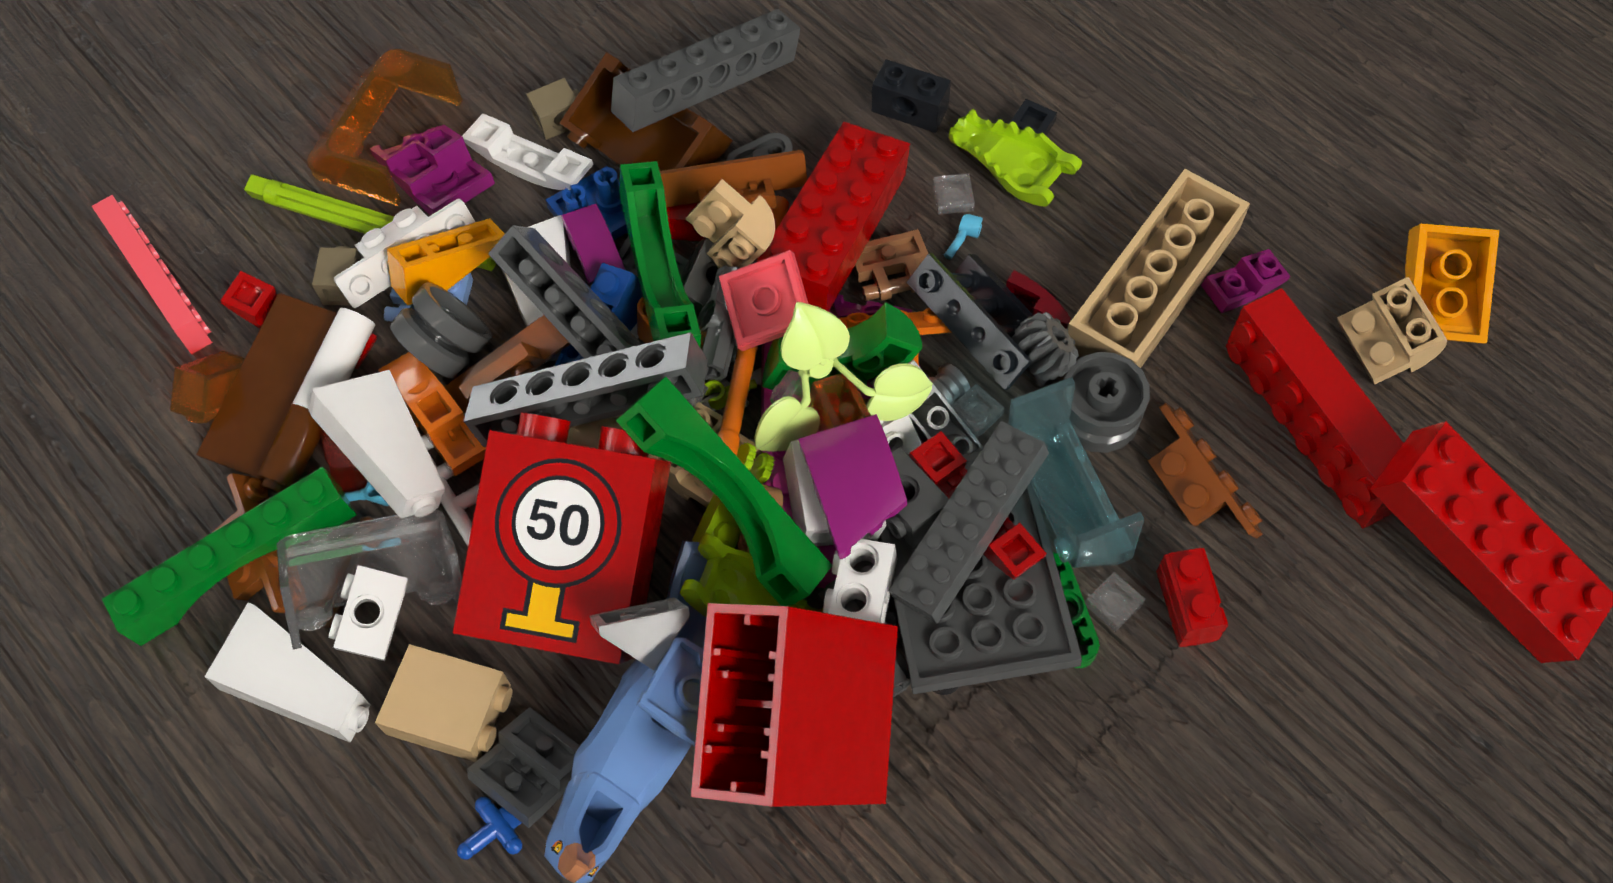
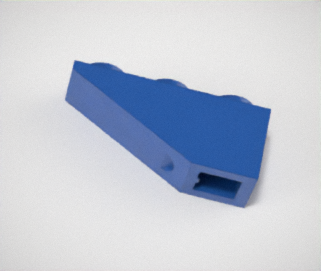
(620, 293)

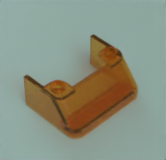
(338, 149)

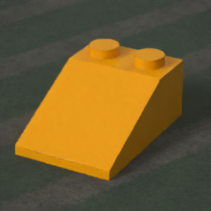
(1454, 277)

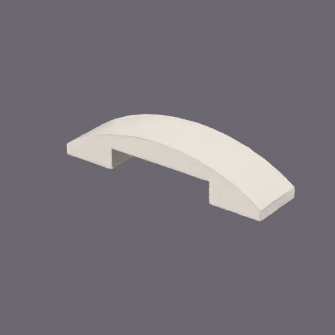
(524, 158)

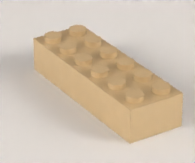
(1159, 270)

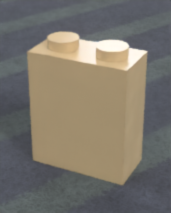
(445, 703)

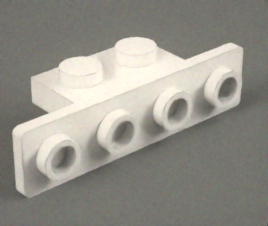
(371, 273)

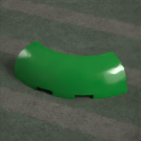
(873, 346)

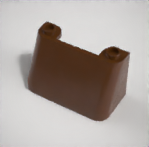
(672, 142)

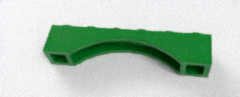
(649, 233)
(781, 552)
(168, 590)

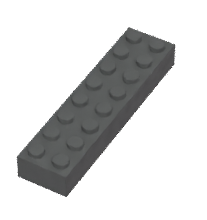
(969, 521)

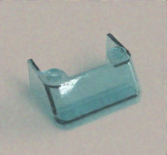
(1068, 485)

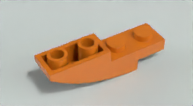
(436, 413)

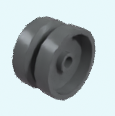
(440, 330)
(1107, 400)

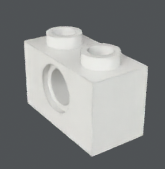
(374, 638)

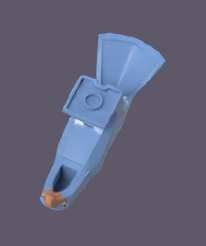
(632, 745)

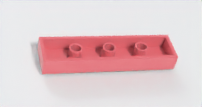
(153, 274)

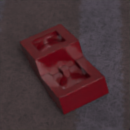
(1036, 297)

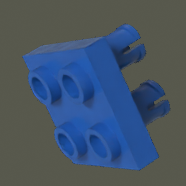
(599, 189)

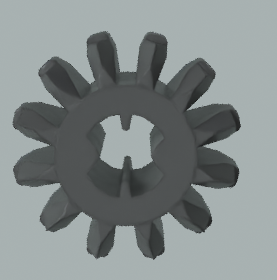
(1046, 345)

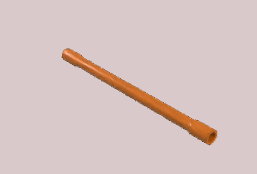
(743, 370)

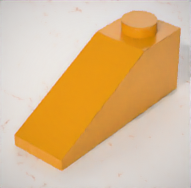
(441, 257)

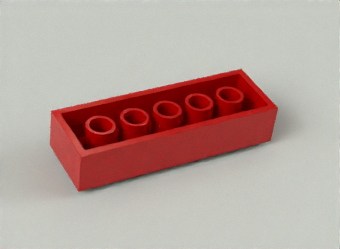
(840, 209)
(1315, 401)
(1494, 543)

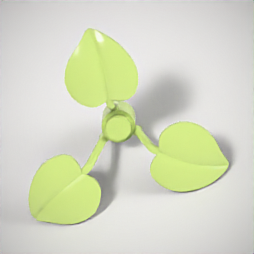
(812, 347)

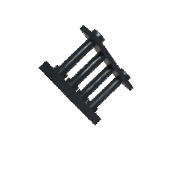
(978, 312)

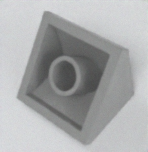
(643, 629)

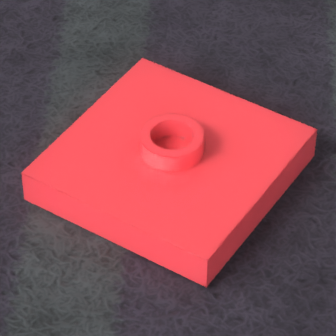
(762, 298)

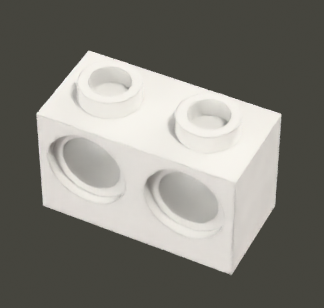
(866, 586)

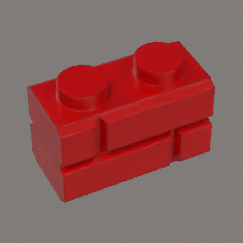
(1191, 597)

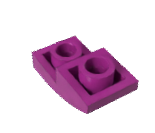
(591, 240)
(1246, 281)

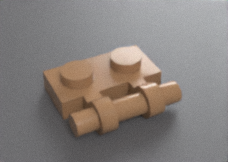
(888, 257)

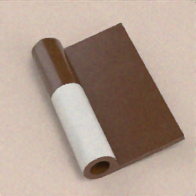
(266, 414)

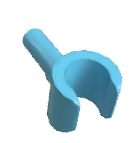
(969, 226)
(367, 493)

